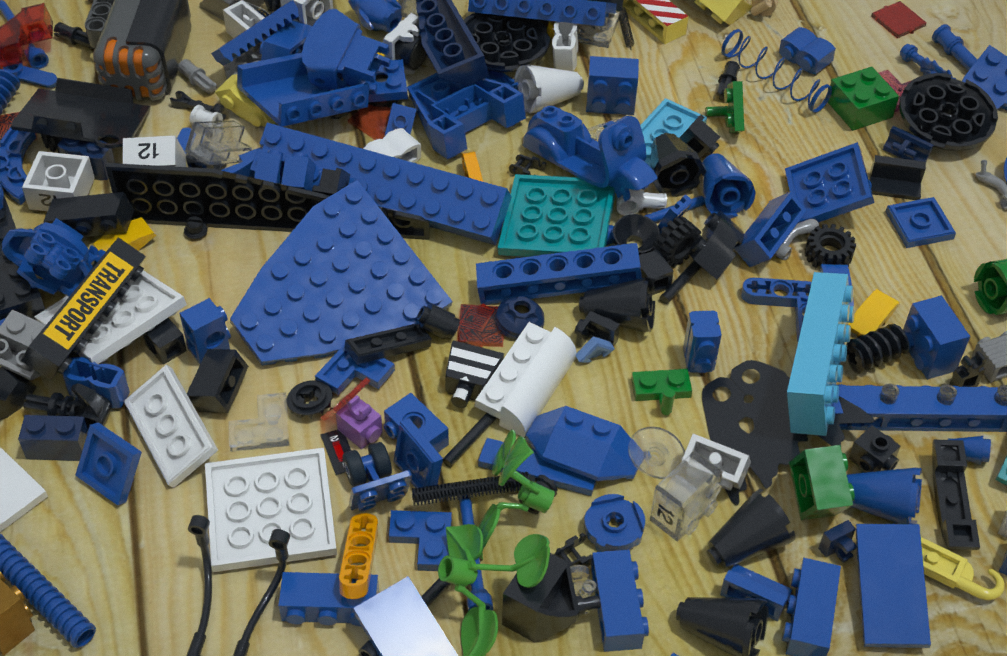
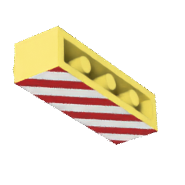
(659, 18)

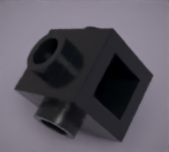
(875, 451)

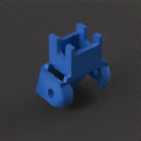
(338, 47)

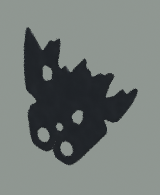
(771, 438)

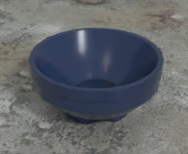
(512, 322)

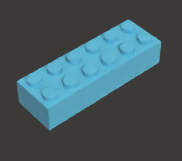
(819, 354)

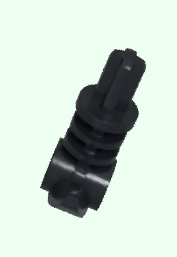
(87, 405)

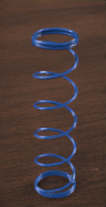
(814, 98)

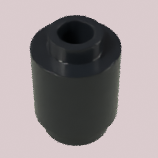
(438, 321)

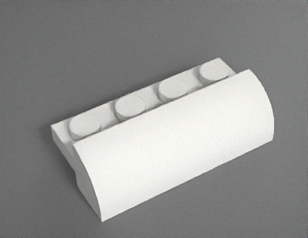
(527, 377)

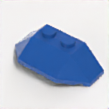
(582, 444)

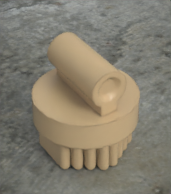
(763, 7)

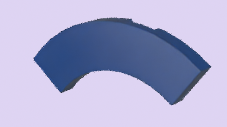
(12, 151)

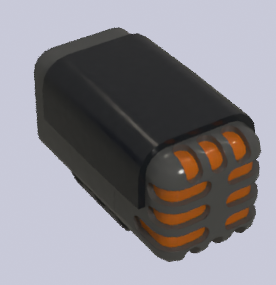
(139, 43)

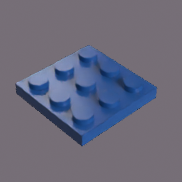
(831, 183)

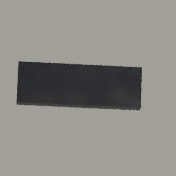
(387, 343)

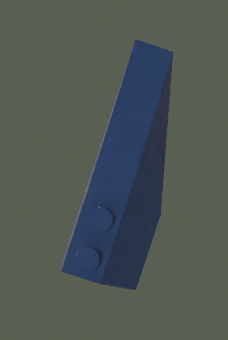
(450, 42)

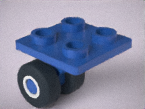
(381, 482)

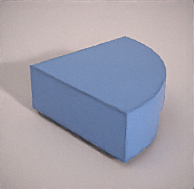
(594, 348)

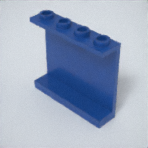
(285, 94)

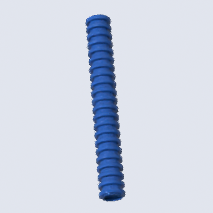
(44, 596)

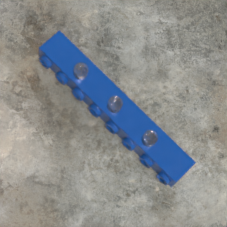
(928, 407)

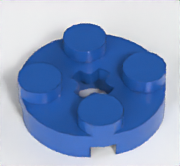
(614, 538)

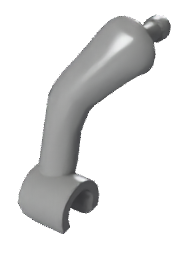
(990, 179)
(801, 228)

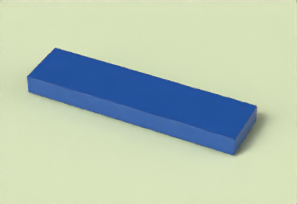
(535, 466)

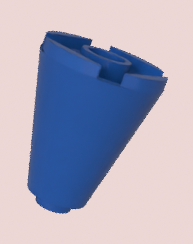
(726, 187)
(888, 493)

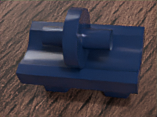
(907, 146)

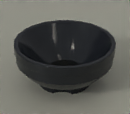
(637, 228)

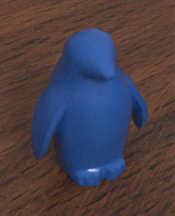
(377, 14)

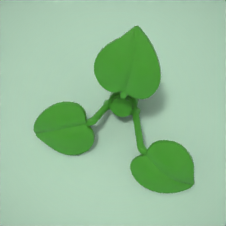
(510, 457)
(459, 568)

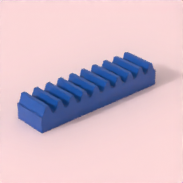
(256, 33)

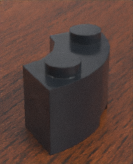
(716, 244)

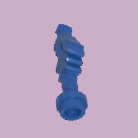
(909, 53)

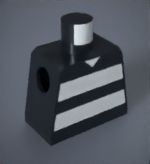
(469, 371)

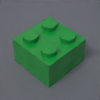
(862, 98)
(821, 482)

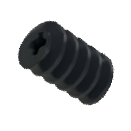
(876, 347)

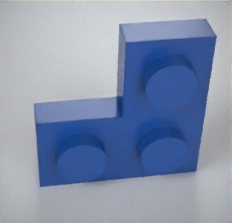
(343, 369)
(425, 529)

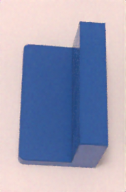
(747, 584)

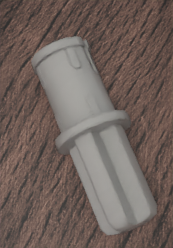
(196, 76)

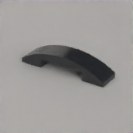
(951, 495)

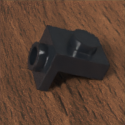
(596, 326)

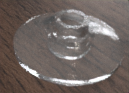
(656, 443)

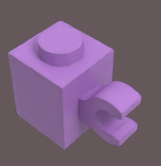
(359, 422)

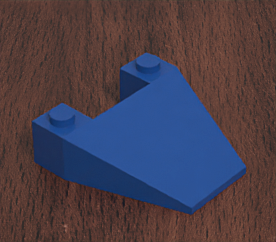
(454, 108)

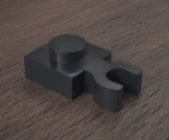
(969, 372)

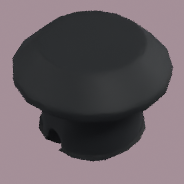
(195, 228)

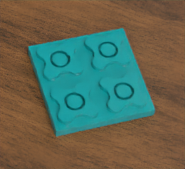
(555, 216)

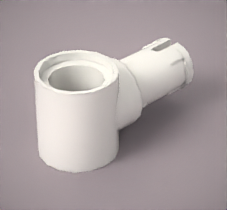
(640, 200)

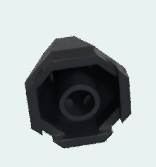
(675, 165)

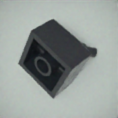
(547, 606)

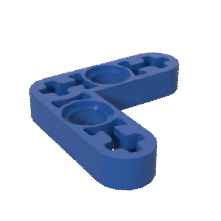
(760, 286)

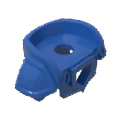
(49, 253)

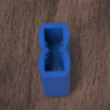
(807, 50)
(102, 378)

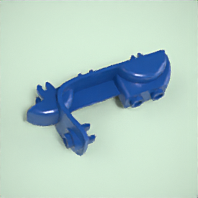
(612, 161)

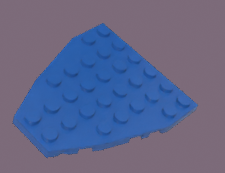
(334, 281)

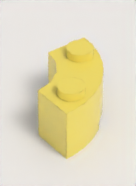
(240, 104)

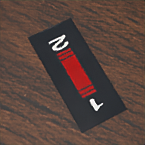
(336, 445)

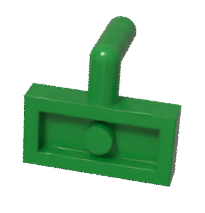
(734, 111)
(662, 386)

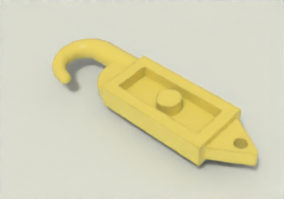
(956, 571)

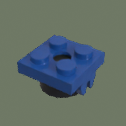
(390, 85)

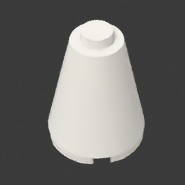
(546, 86)

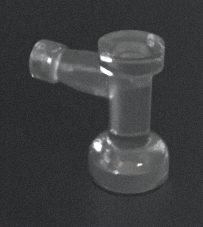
(582, 583)

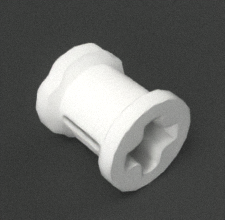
(199, 114)

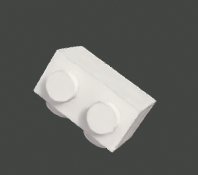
(731, 462)

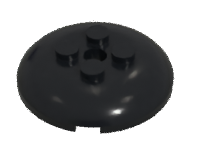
(508, 40)
(945, 115)

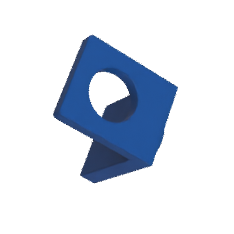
(401, 117)

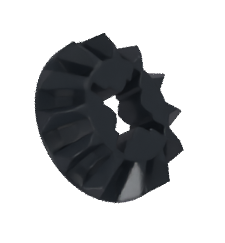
(307, 391)

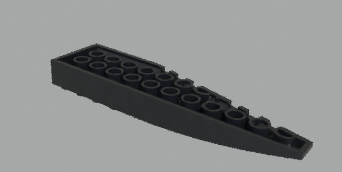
(227, 200)

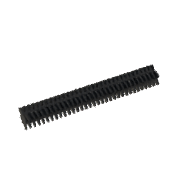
(463, 488)

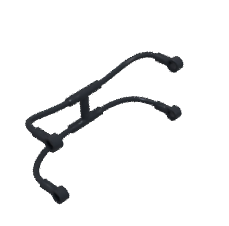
(278, 540)

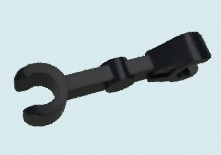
(185, 101)

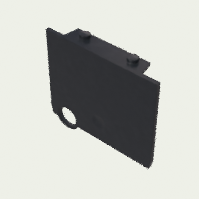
(82, 113)

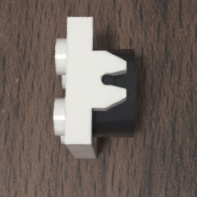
(406, 44)

